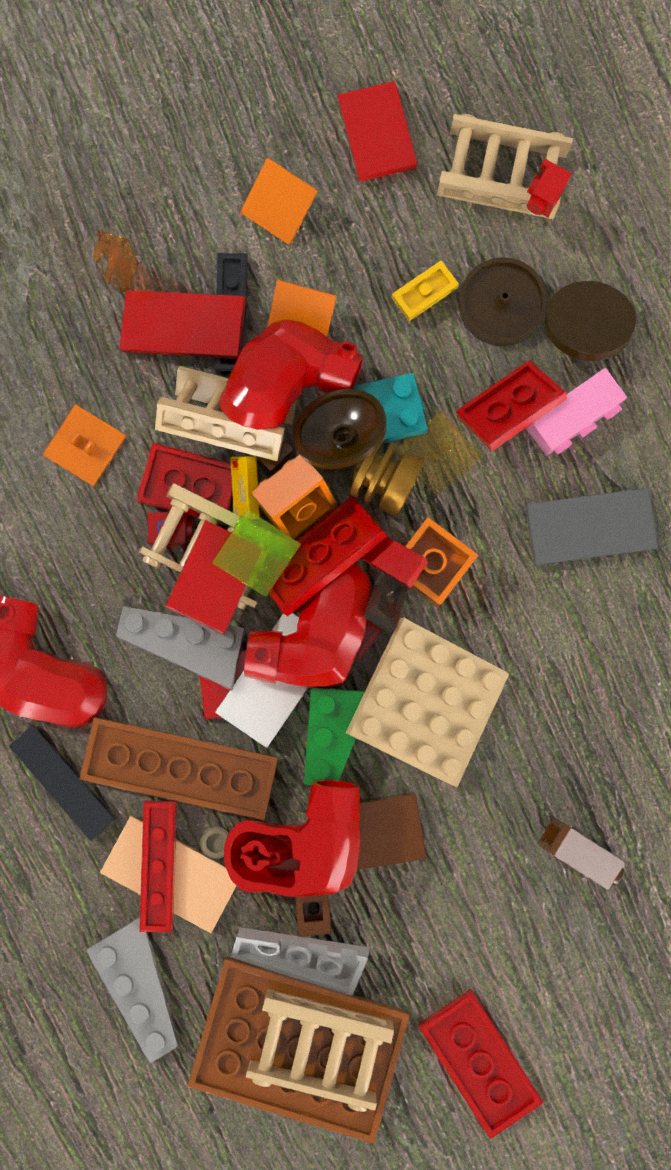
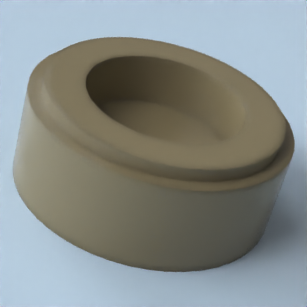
(213, 841)

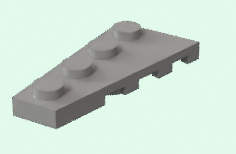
(184, 643)
(303, 958)
(134, 983)

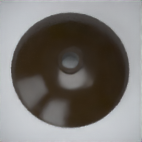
(340, 428)

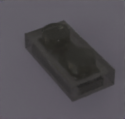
(386, 602)

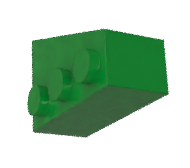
(327, 737)

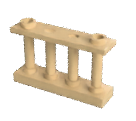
(484, 189)
(208, 423)
(181, 502)
(343, 1024)

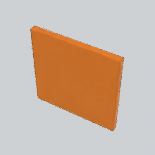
(279, 201)
(302, 305)
(84, 445)

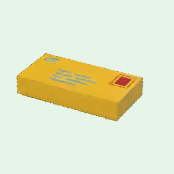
(243, 483)

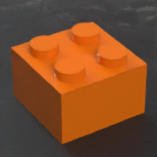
(295, 497)
(446, 559)

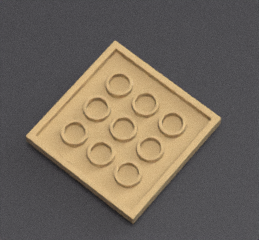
(427, 702)

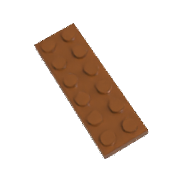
(179, 768)

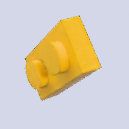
(425, 290)

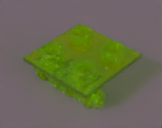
(256, 553)

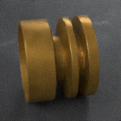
(388, 477)

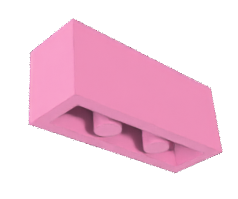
(578, 413)

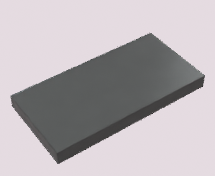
(591, 526)

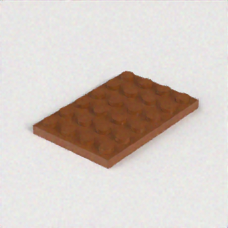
(237, 1034)

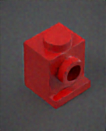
(547, 188)

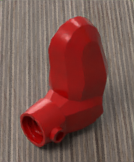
(278, 368)
(325, 639)
(39, 682)
(300, 857)

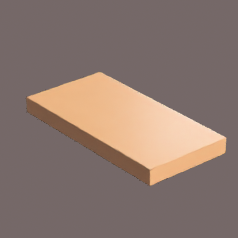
(200, 882)

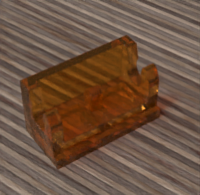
(119, 256)

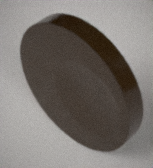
(502, 301)
(590, 320)

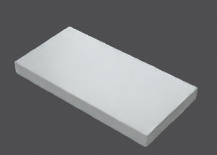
(260, 706)

